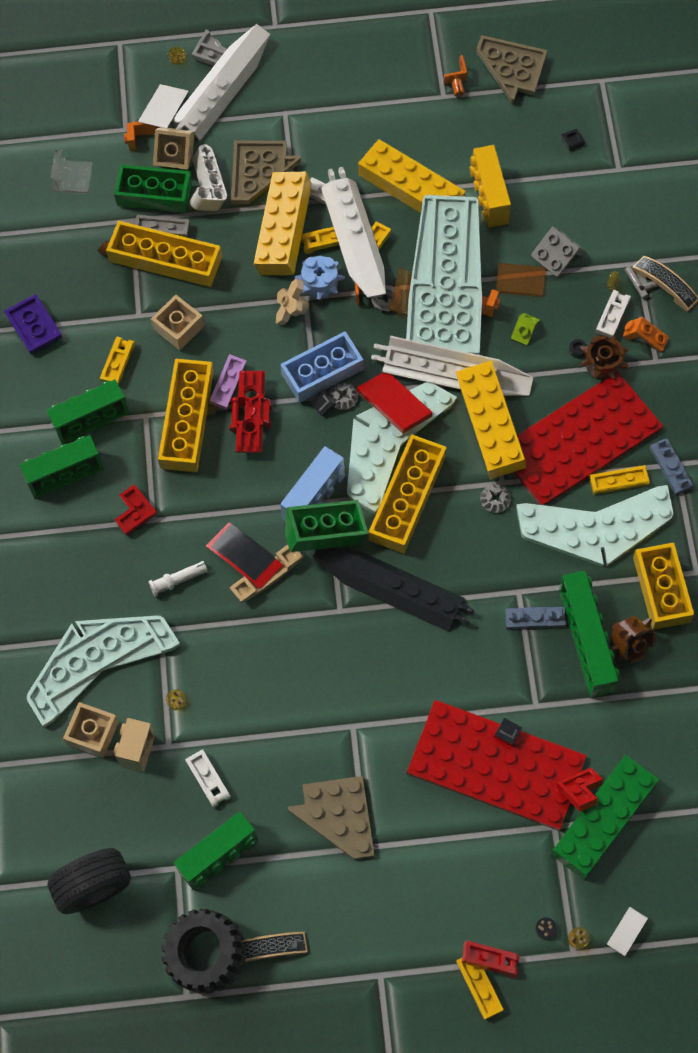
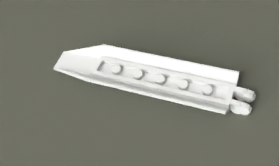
(222, 83)
(354, 234)
(440, 365)

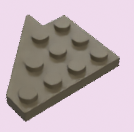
(512, 65)
(254, 167)
(338, 814)

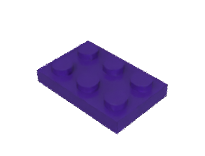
(33, 324)

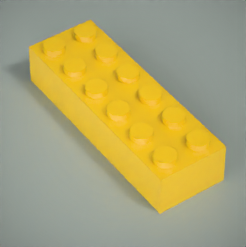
(403, 176)
(283, 223)
(164, 253)
(186, 415)
(490, 419)
(407, 494)

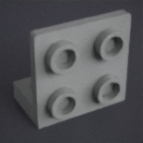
(556, 251)

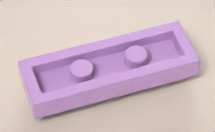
(227, 382)

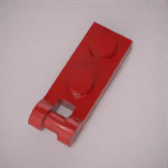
(490, 958)

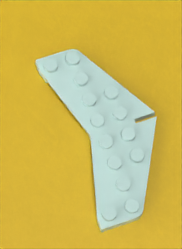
(377, 446)
(587, 533)
(81, 659)

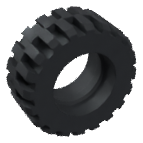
(180, 939)

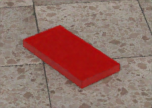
(394, 402)

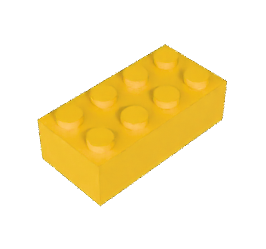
(490, 186)
(663, 586)

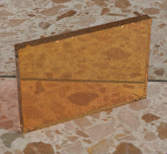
(520, 279)
(401, 291)

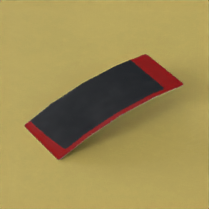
(244, 555)

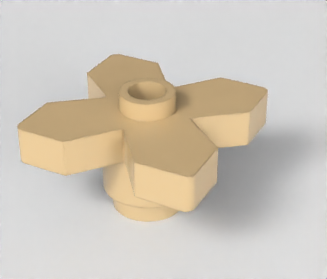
(291, 302)

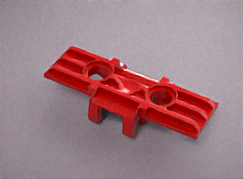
(255, 412)

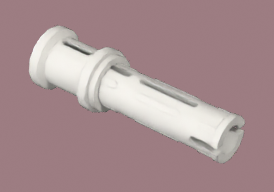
(169, 581)

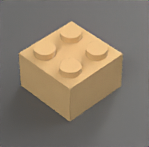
(173, 148)
(177, 322)
(91, 730)
(134, 744)

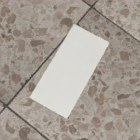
(163, 106)

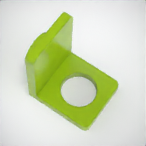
(524, 328)

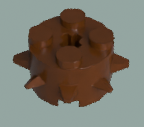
(604, 357)
(632, 639)

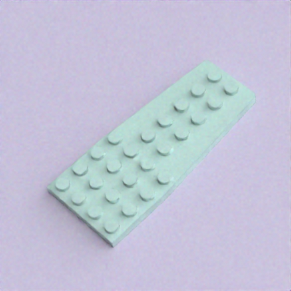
(447, 275)

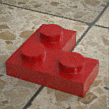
(138, 510)
(578, 787)

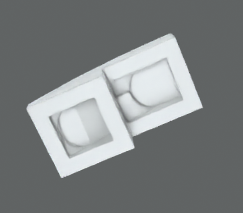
(627, 931)

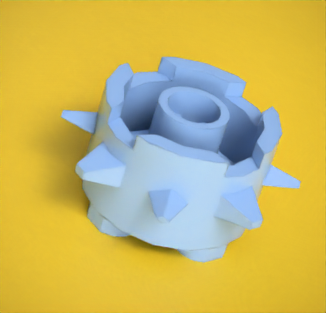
(319, 276)

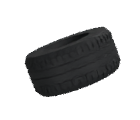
(89, 881)

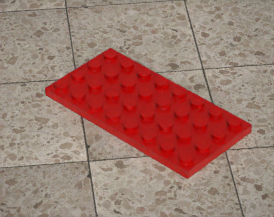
(583, 438)
(466, 758)

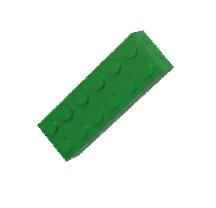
(588, 634)
(601, 824)

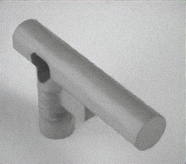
(640, 283)

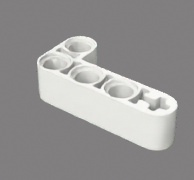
(212, 191)

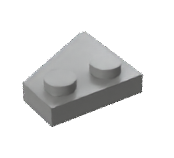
(208, 49)

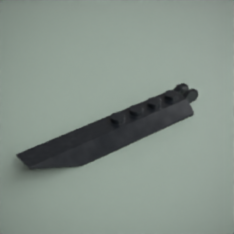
(394, 586)

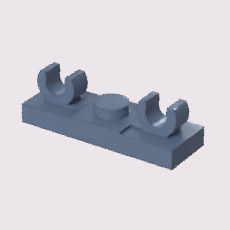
(671, 466)
(535, 617)

